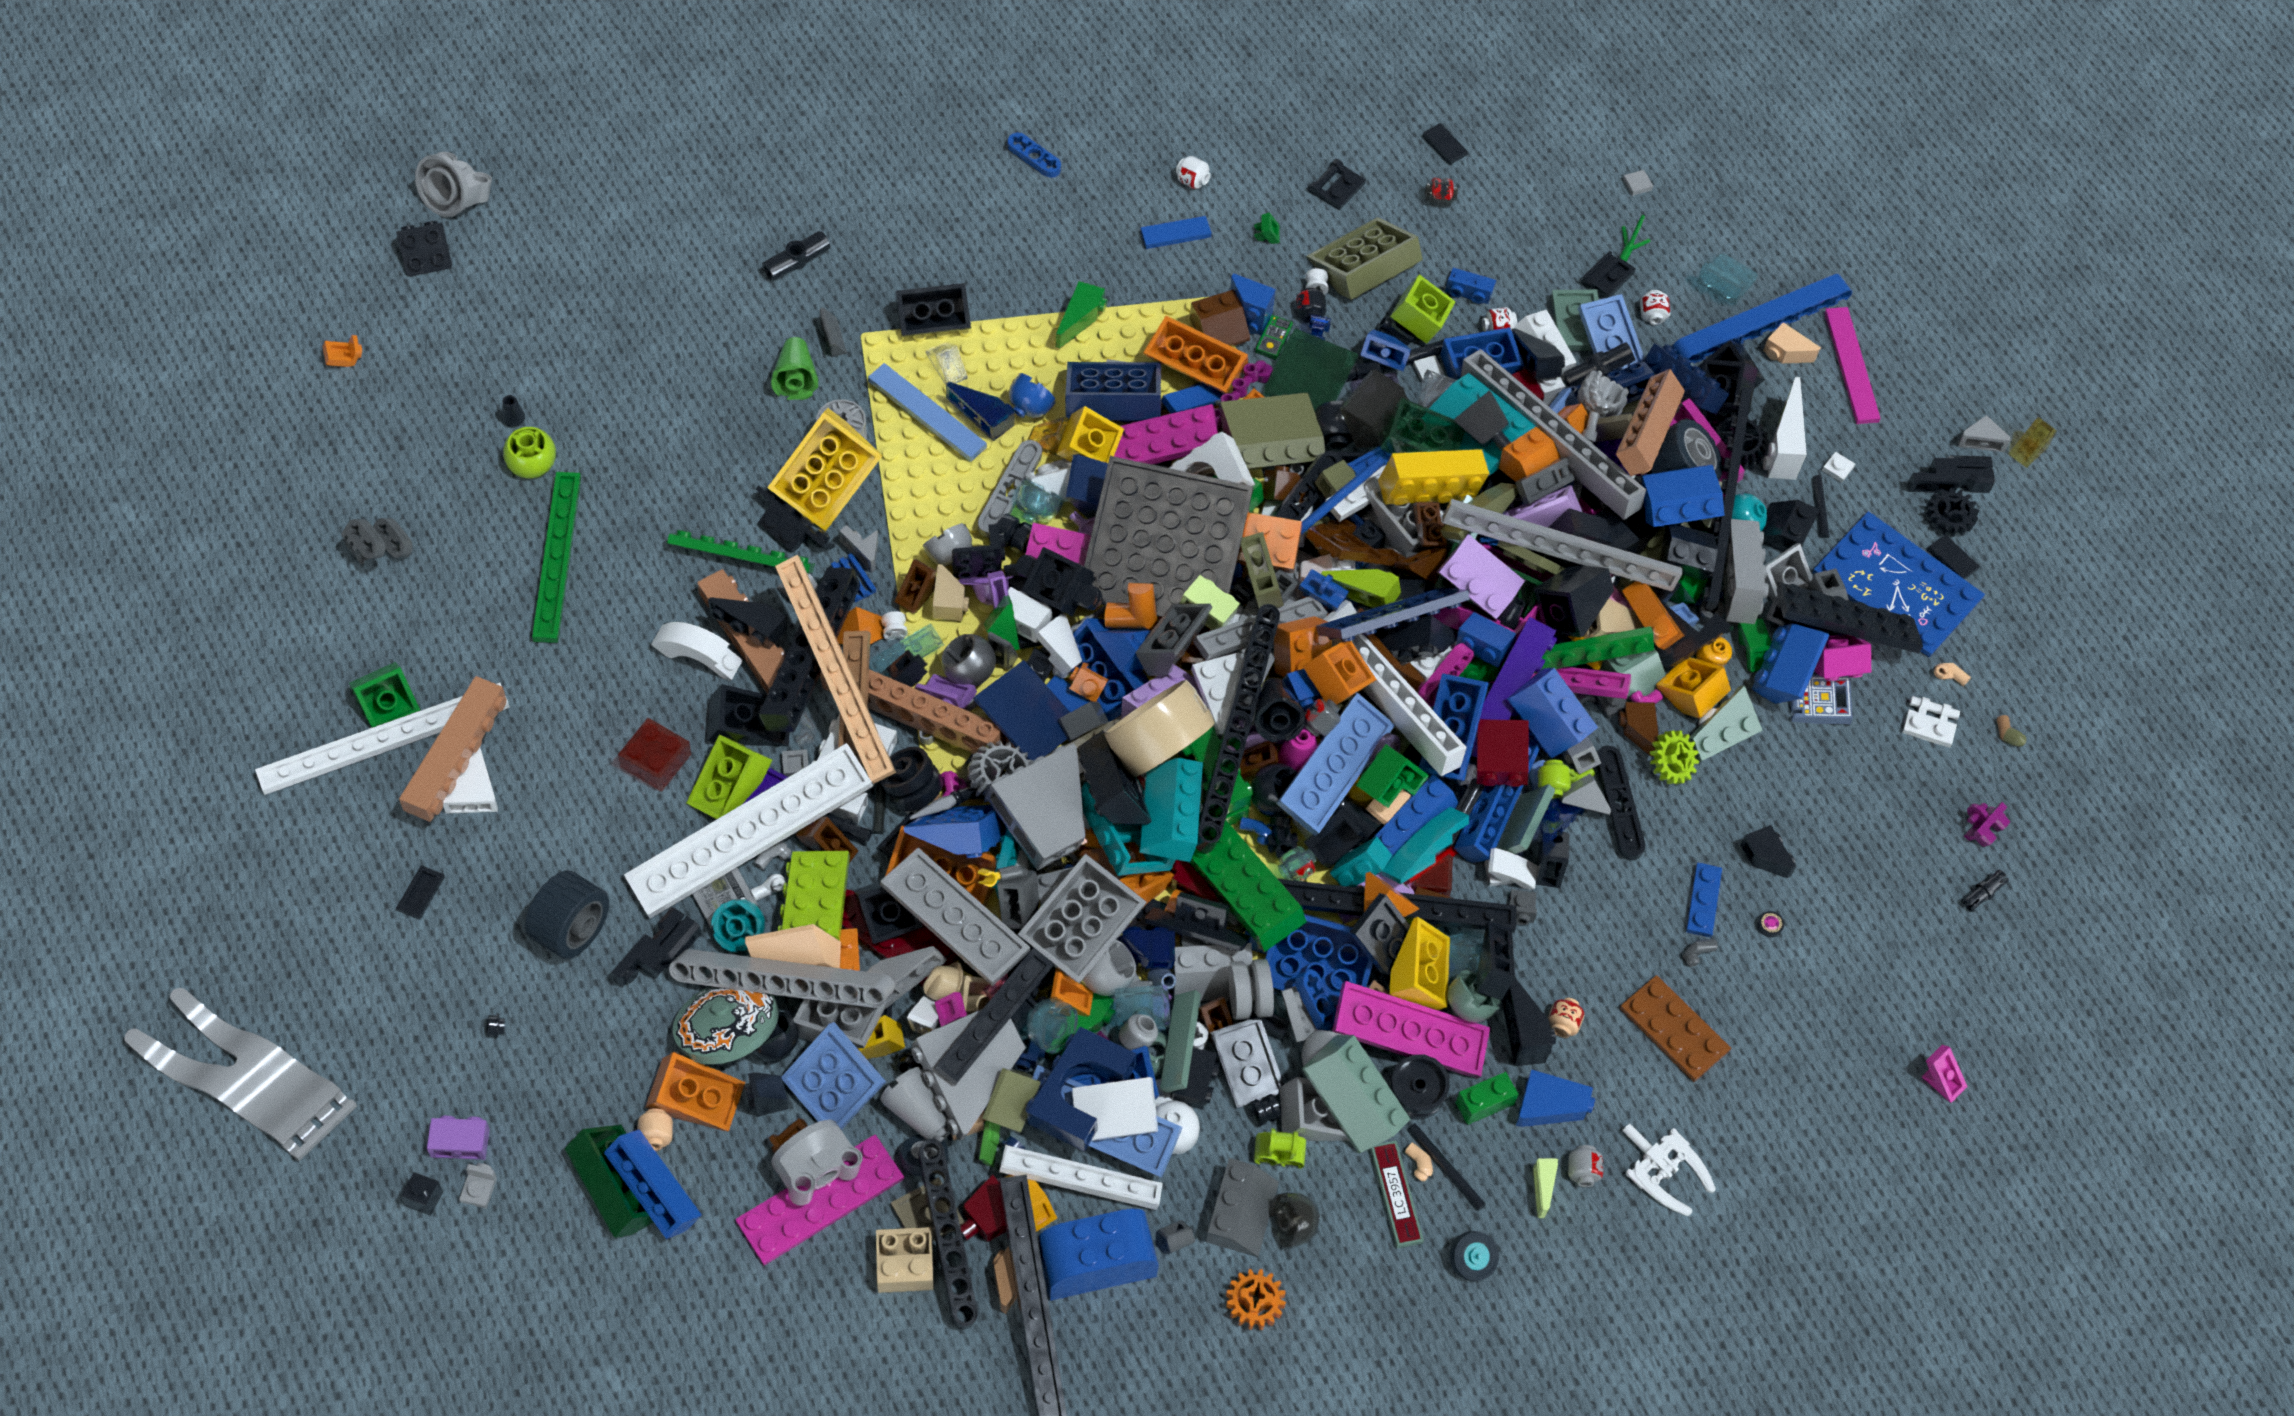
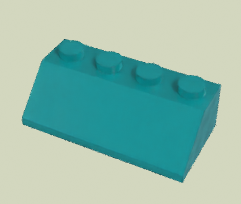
(1174, 807)

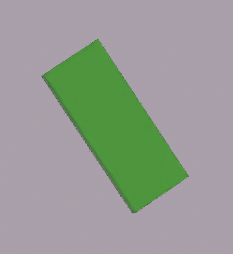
(989, 1143)

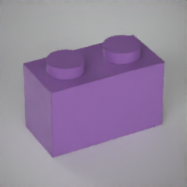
(458, 1138)

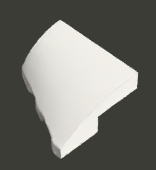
(1060, 642)

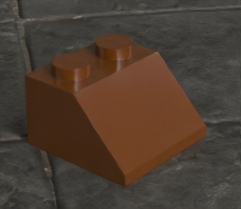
(1221, 318)

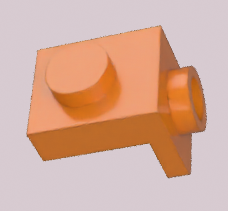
(342, 353)
(1087, 682)

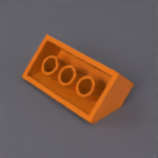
(1196, 355)

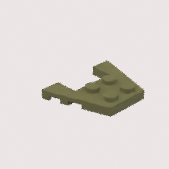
(1529, 558)

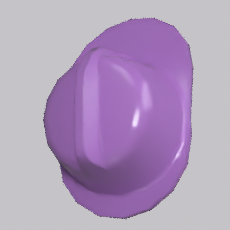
(982, 588)

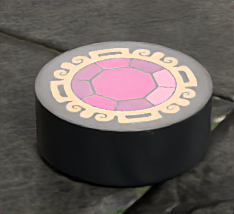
(1770, 924)

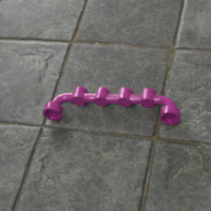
(1253, 372)

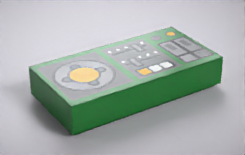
(1274, 337)

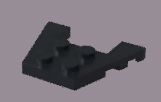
(1692, 639)

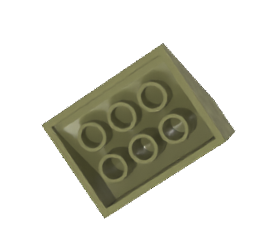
(1367, 257)
(1273, 430)

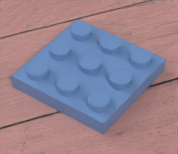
(833, 1077)

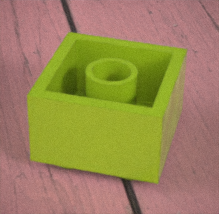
(1422, 309)

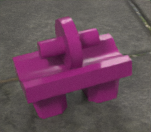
(1983, 820)

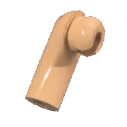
(1951, 671)
(1423, 1162)

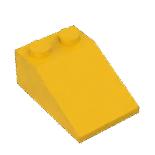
(1422, 967)

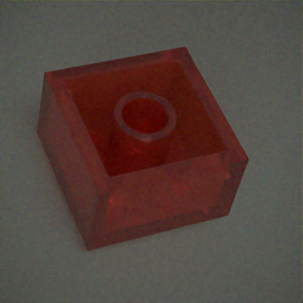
(654, 754)

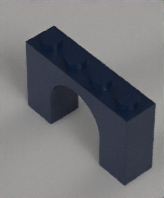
(1083, 1054)

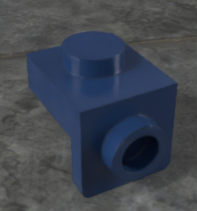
(1031, 1059)

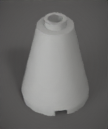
(916, 1105)

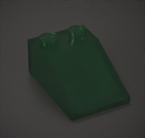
(1420, 430)

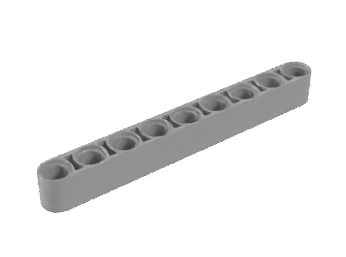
(782, 978)

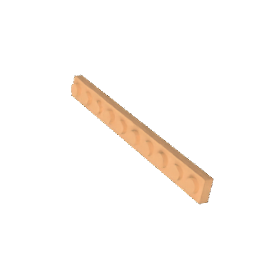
(835, 669)

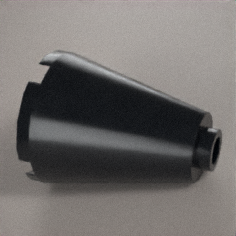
(1278, 712)

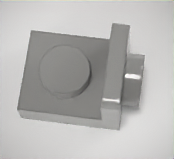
(478, 1185)

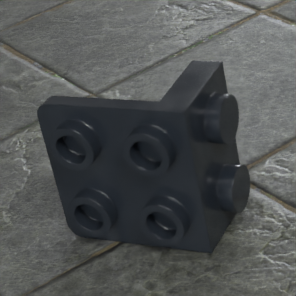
(424, 248)
(980, 560)

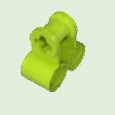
(1280, 1148)

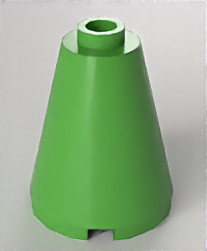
(794, 371)

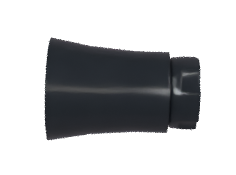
(1364, 818)

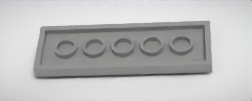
(955, 916)

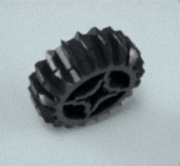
(1754, 440)

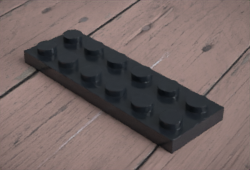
(1849, 617)

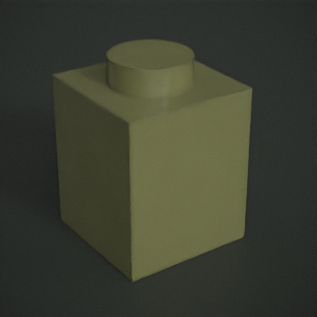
(1334, 478)

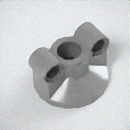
(450, 184)
(815, 1159)

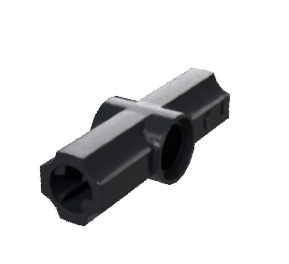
(796, 255)
(1600, 361)

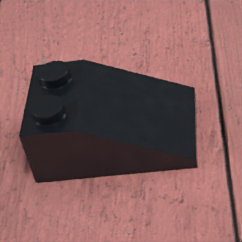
(737, 717)
(1527, 1027)

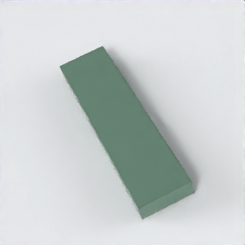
(1180, 1041)

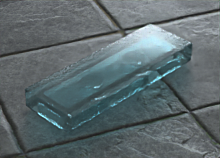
(922, 642)

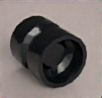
(1015, 533)

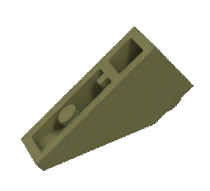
(1261, 570)

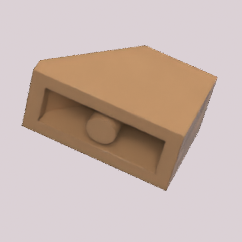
(1004, 1279)

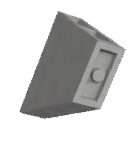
(1043, 806)
(972, 1093)

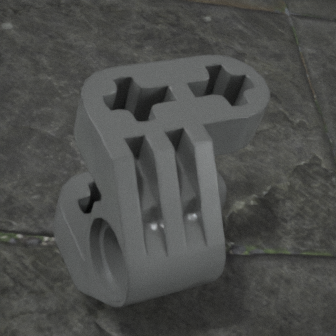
(372, 542)

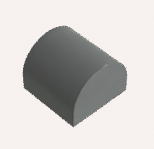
(1176, 1236)

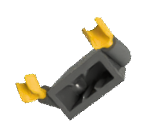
(1016, 893)

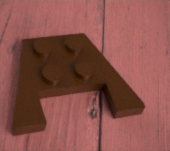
(1339, 541)

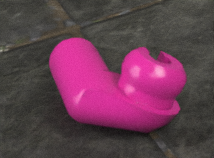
(1654, 696)

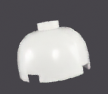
(1184, 1116)

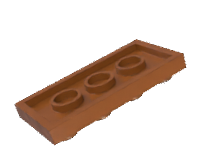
(1675, 1028)

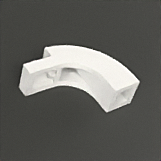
(697, 643)

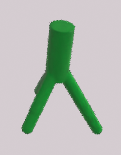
(1629, 246)

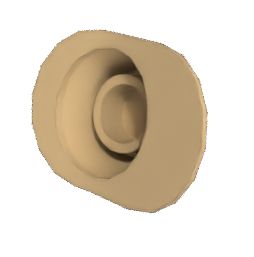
(943, 981)

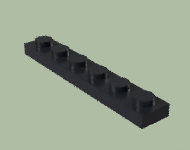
(994, 1016)

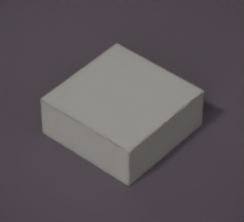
(1638, 182)
(794, 761)

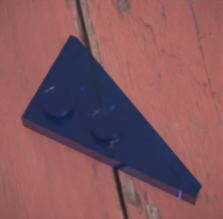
(1557, 818)

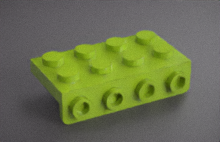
(815, 890)

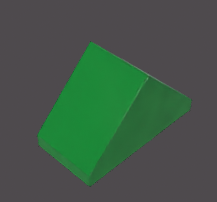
(1002, 622)

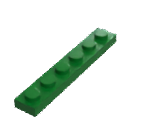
(731, 549)

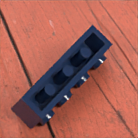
(1633, 378)
(1701, 390)

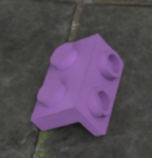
(948, 691)

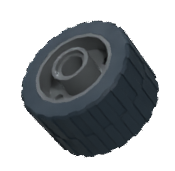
(567, 914)

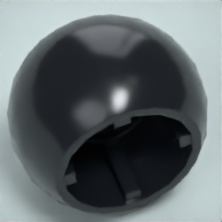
(1333, 425)
(1268, 787)

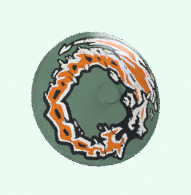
(724, 1024)

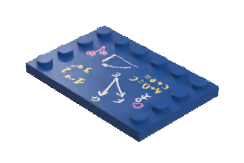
(1897, 575)

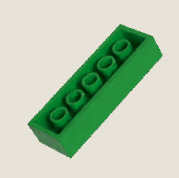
(1248, 888)

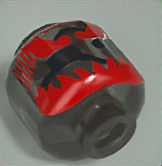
(1440, 192)

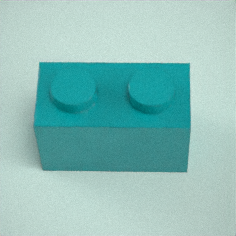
(1366, 858)

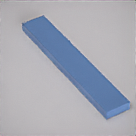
(927, 412)

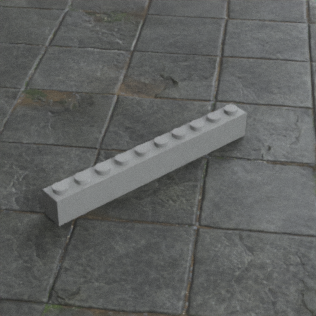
(1585, 460)

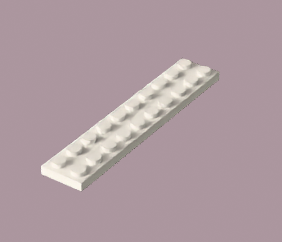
(748, 830)

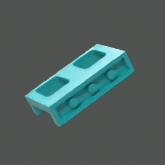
(1113, 836)

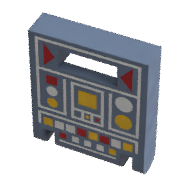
(1820, 703)

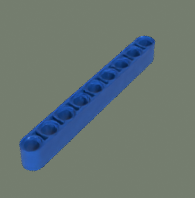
(1764, 318)

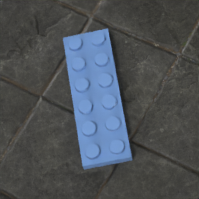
(1334, 765)
(1144, 1151)

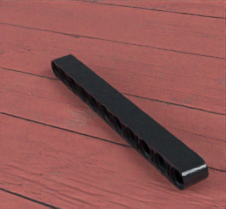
(1233, 736)

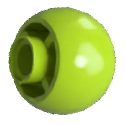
(529, 452)

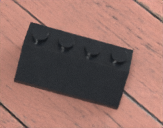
(1112, 787)

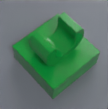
(1269, 229)

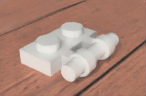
(1929, 727)

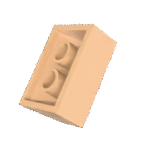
(797, 945)

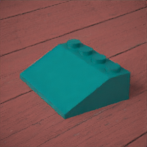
(1462, 395)

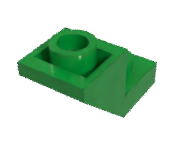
(1757, 642)

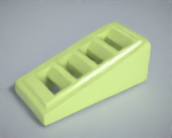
(1544, 1178)

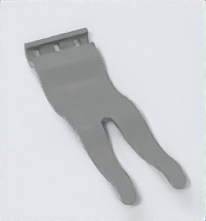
(262, 1085)

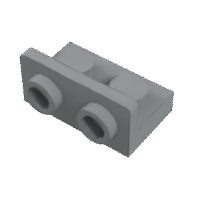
(1298, 1014)

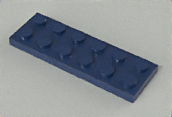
(1391, 613)

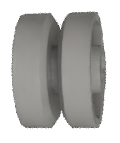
(1250, 989)

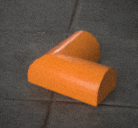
(1138, 613)

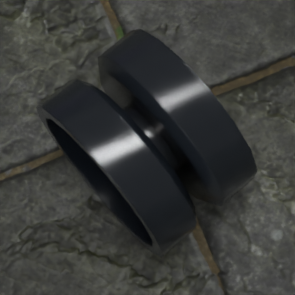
(915, 780)
(1426, 1074)

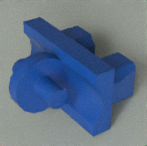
(1323, 590)

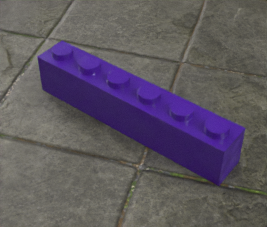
(1517, 670)

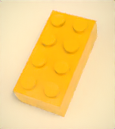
(1432, 476)

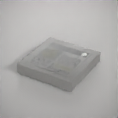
(720, 891)

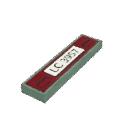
(1396, 1194)

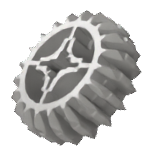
(990, 763)

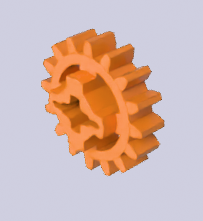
(1245, 1297)

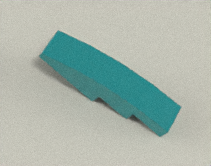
(1421, 848)

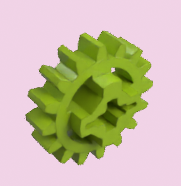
(1674, 757)

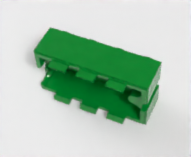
(1205, 750)

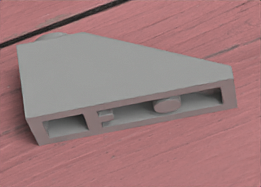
(908, 969)

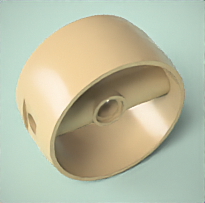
(1159, 728)

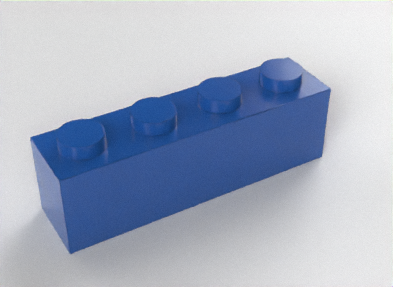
(652, 1183)

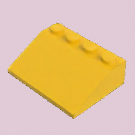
(825, 469)

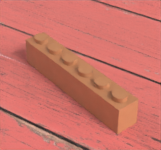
(1650, 423)
(761, 661)
(453, 749)

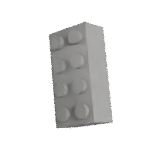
(1744, 572)

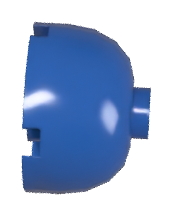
(1030, 398)

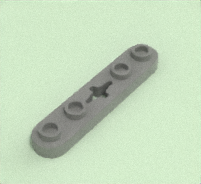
(1023, 462)

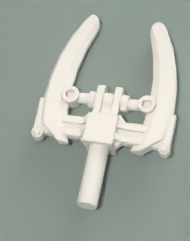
(1657, 1158)

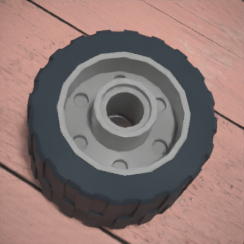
(1686, 447)

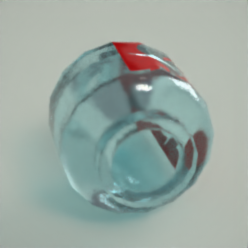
(1297, 864)

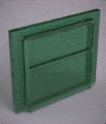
(1311, 368)

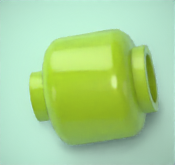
(1555, 774)

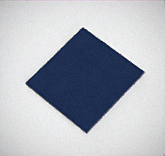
(1024, 711)

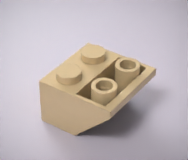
(904, 1260)

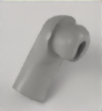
(779, 849)

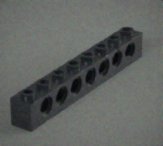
(800, 668)

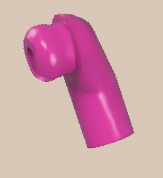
(951, 782)

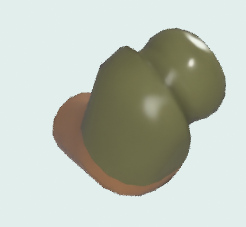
(2010, 734)

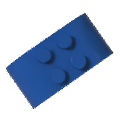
(1097, 1253)

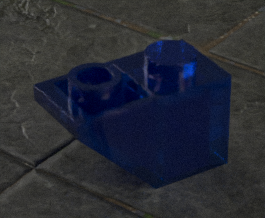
(1151, 947)

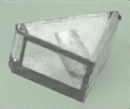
(947, 362)

